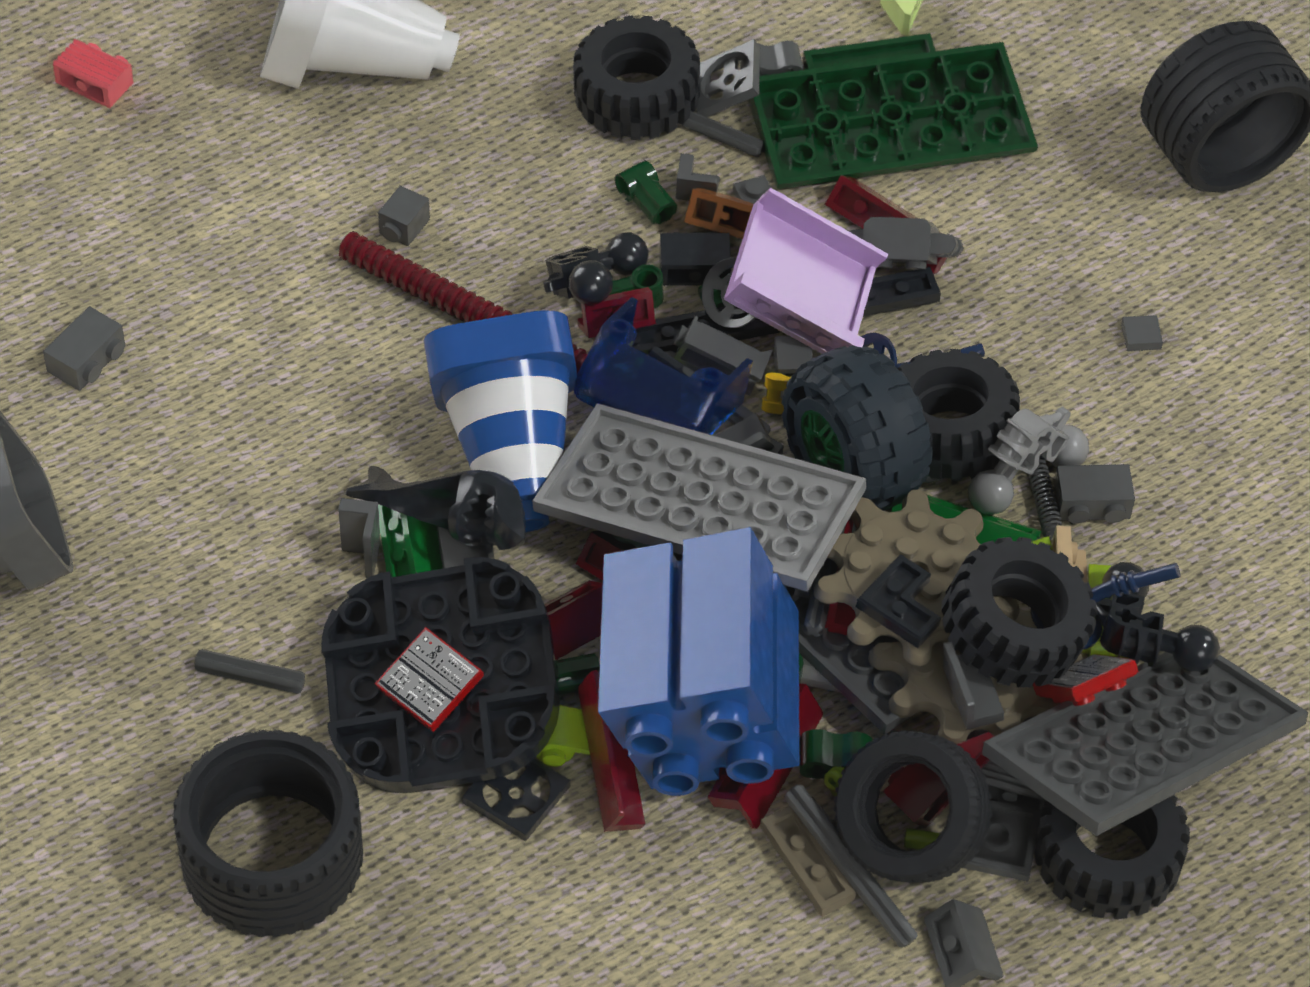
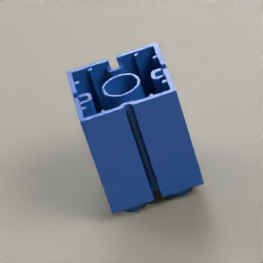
(700, 662)

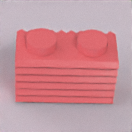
(93, 72)

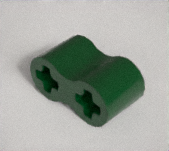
(824, 750)

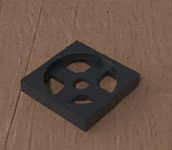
(522, 826)

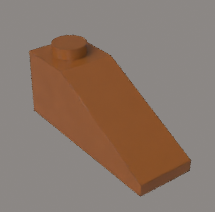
(718, 212)

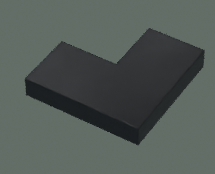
(893, 605)

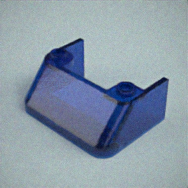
(639, 384)

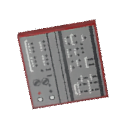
(1089, 678)
(429, 679)

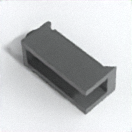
(707, 347)

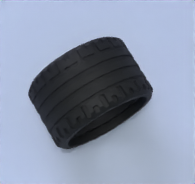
(1228, 106)
(256, 768)

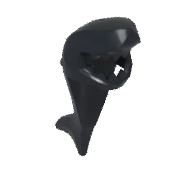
(472, 504)

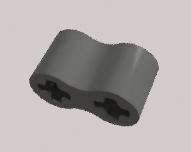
(777, 58)

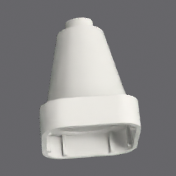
(357, 38)

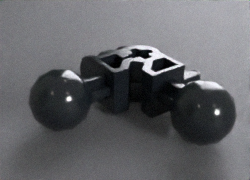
(586, 273)
(1143, 636)

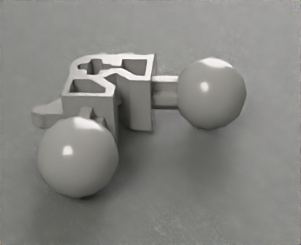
(1019, 449)

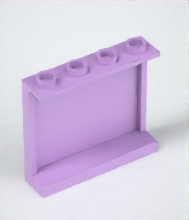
(803, 274)

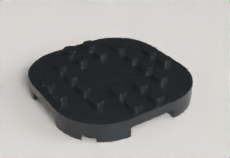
(487, 617)

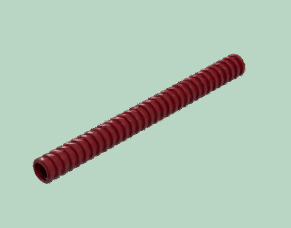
(423, 283)

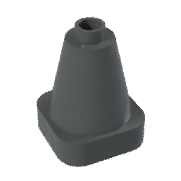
(30, 523)

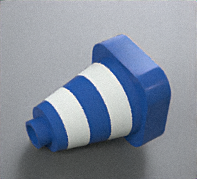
(507, 394)

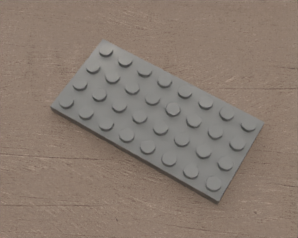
(683, 484)

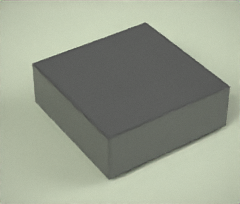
(1141, 333)

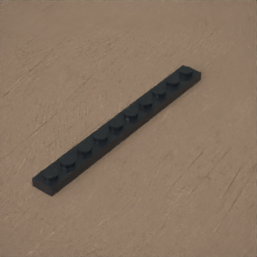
(885, 295)

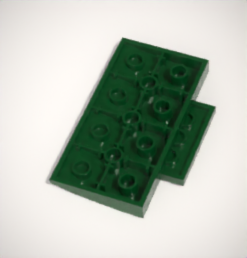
(889, 110)

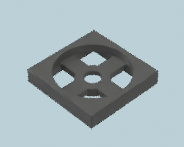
(740, 89)

